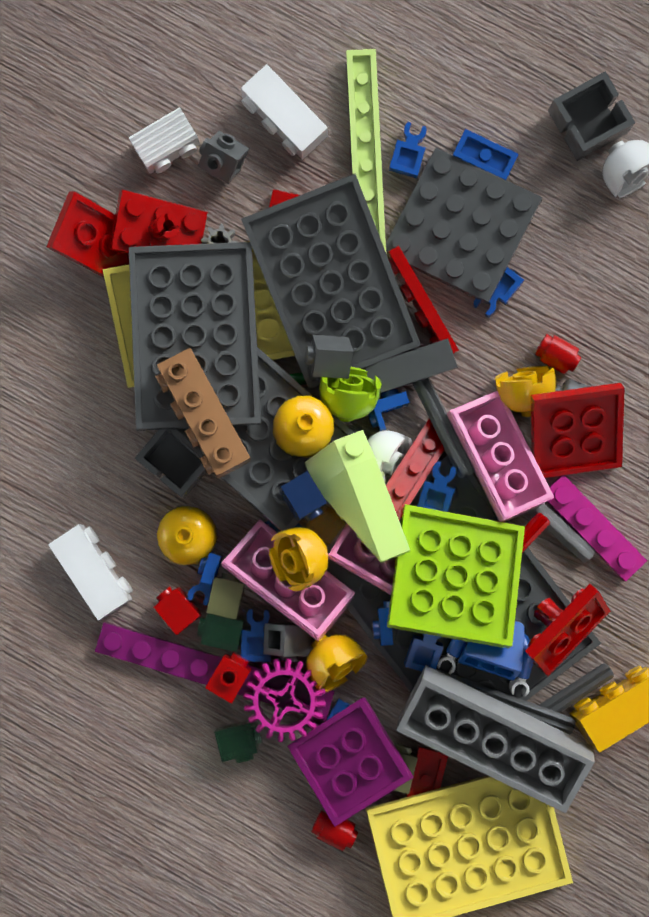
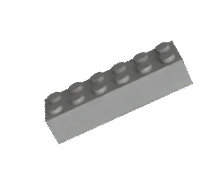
(496, 739)

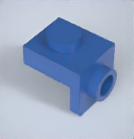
(390, 401)
(380, 628)

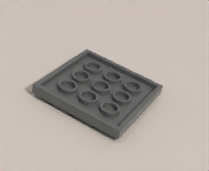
(463, 225)

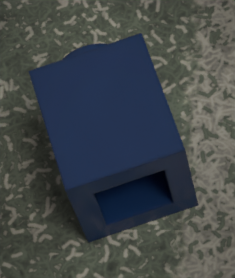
(303, 497)

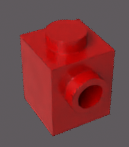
(229, 677)

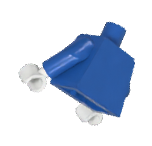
(504, 662)

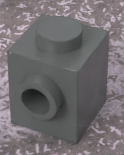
(329, 356)
(286, 641)

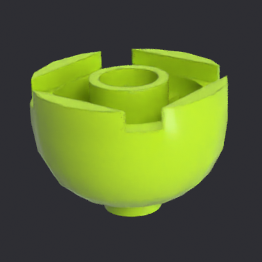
(350, 397)

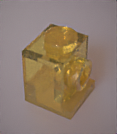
(326, 525)

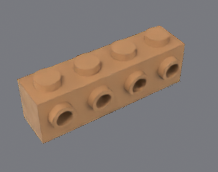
(203, 413)

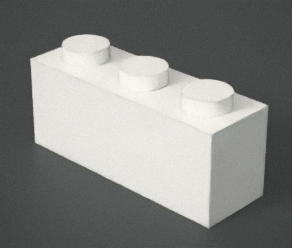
(283, 112)
(91, 571)

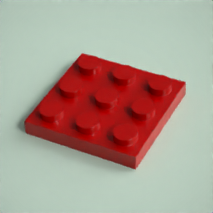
(578, 429)

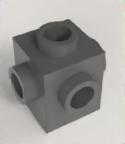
(222, 156)

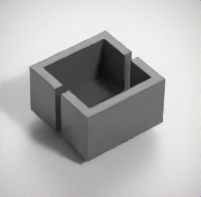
(588, 119)
(172, 458)

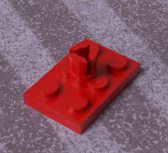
(154, 222)
(85, 235)
(565, 627)

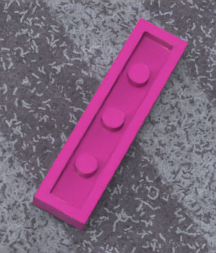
(595, 528)

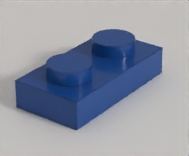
(485, 154)

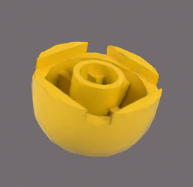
(517, 389)
(303, 426)
(186, 535)
(299, 557)
(333, 660)

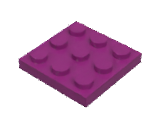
(350, 761)

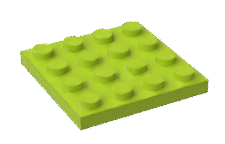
(457, 577)

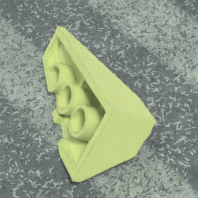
(356, 490)

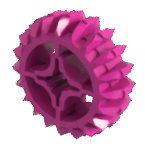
(271, 693)

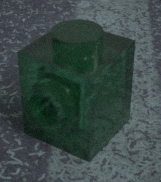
(220, 632)
(238, 741)

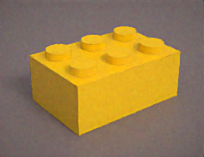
(616, 711)

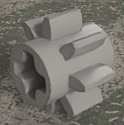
(214, 235)

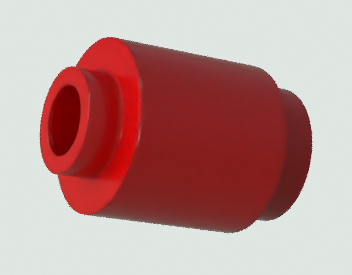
(558, 354)
(336, 836)

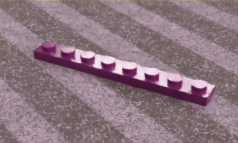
(188, 662)

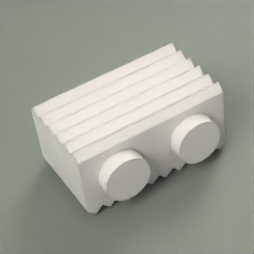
(165, 141)

